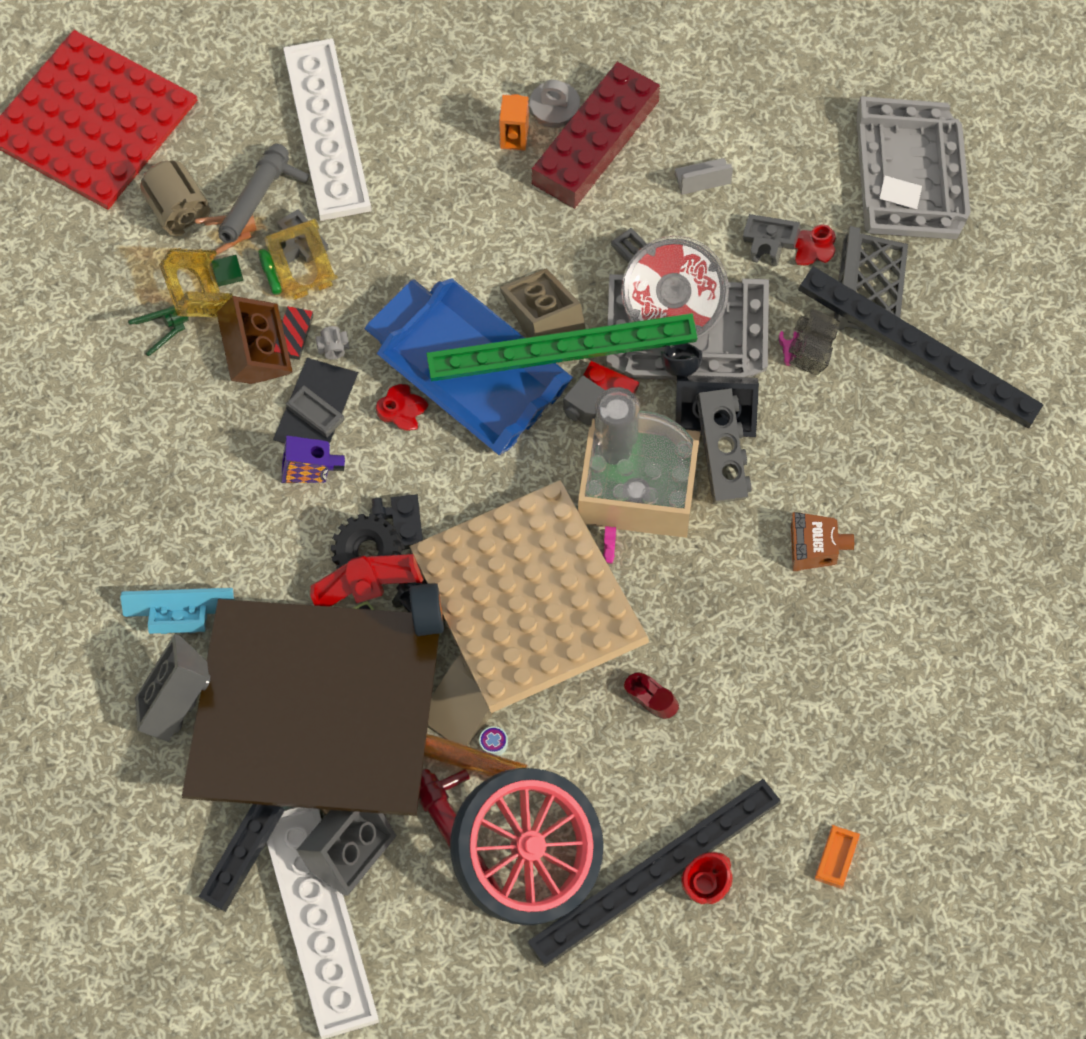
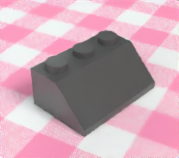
(171, 689)
(346, 847)

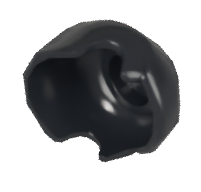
(681, 359)

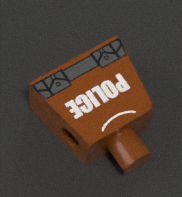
(816, 541)

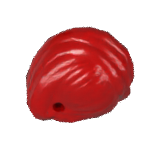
(702, 883)

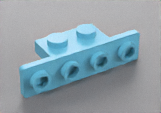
(174, 609)

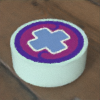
(493, 740)

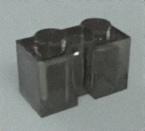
(813, 342)

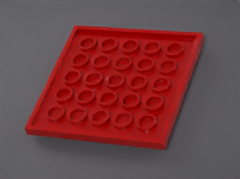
(92, 119)

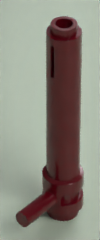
(435, 802)

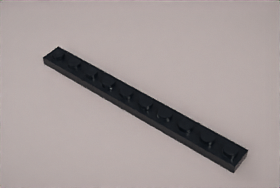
(920, 347)
(652, 873)

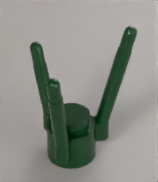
(170, 319)

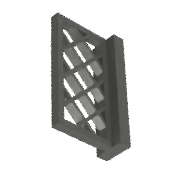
(850, 273)

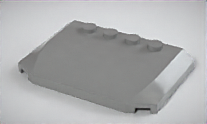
(916, 145)
(730, 349)

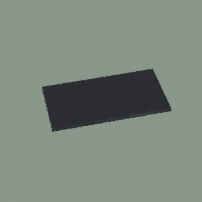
(330, 384)

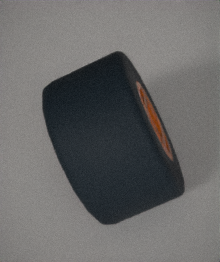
(426, 609)

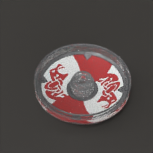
(676, 279)

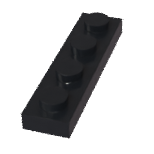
(241, 855)

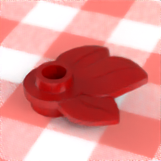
(815, 245)
(404, 407)

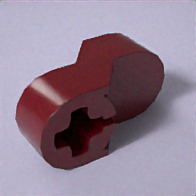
(661, 703)

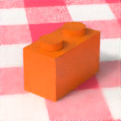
(514, 122)

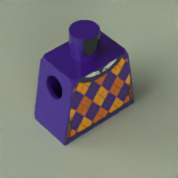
(308, 460)

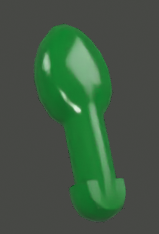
(269, 270)

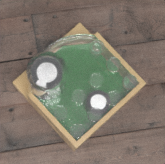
(637, 468)

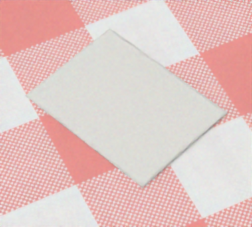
(900, 192)

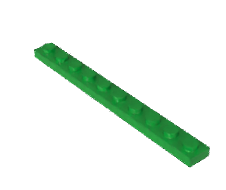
(561, 347)

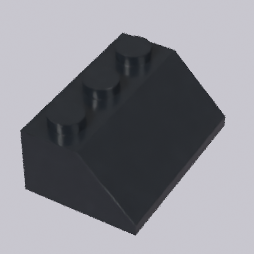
(744, 387)

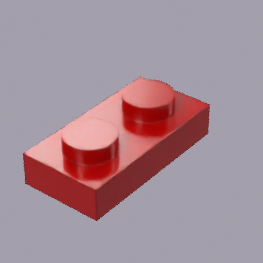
(608, 378)

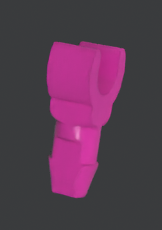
(785, 347)
(609, 544)

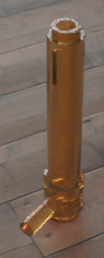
(467, 757)

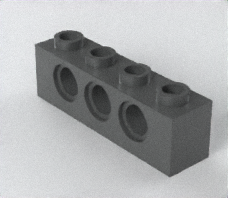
(721, 488)

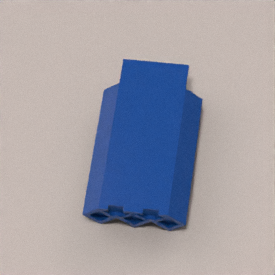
(449, 317)

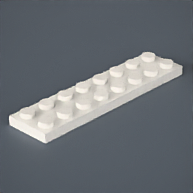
(327, 130)
(320, 932)

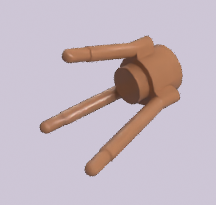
(245, 234)

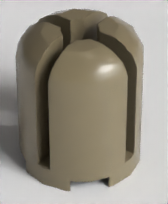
(173, 196)

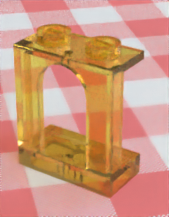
(324, 270)
(193, 303)

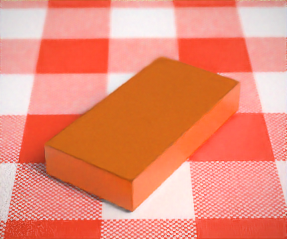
(837, 856)

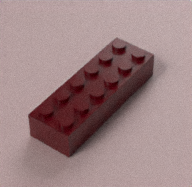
(595, 134)

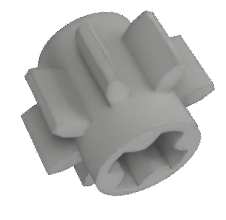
(332, 342)

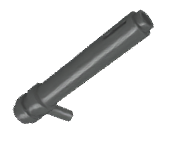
(268, 168)

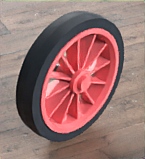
(526, 846)

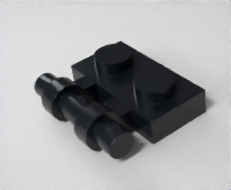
(405, 517)

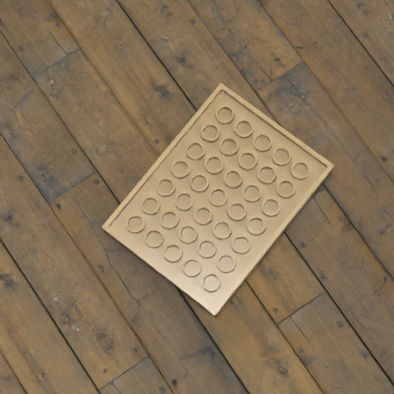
(528, 596)

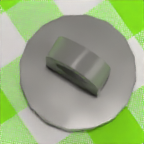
(554, 103)

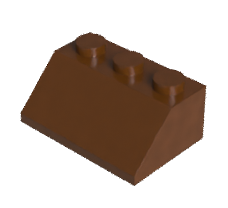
(249, 339)

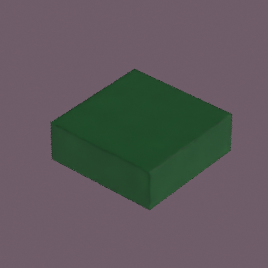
(227, 270)

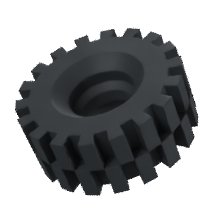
(362, 530)

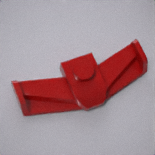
(364, 578)

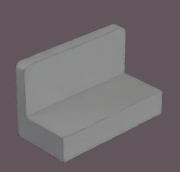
(704, 175)

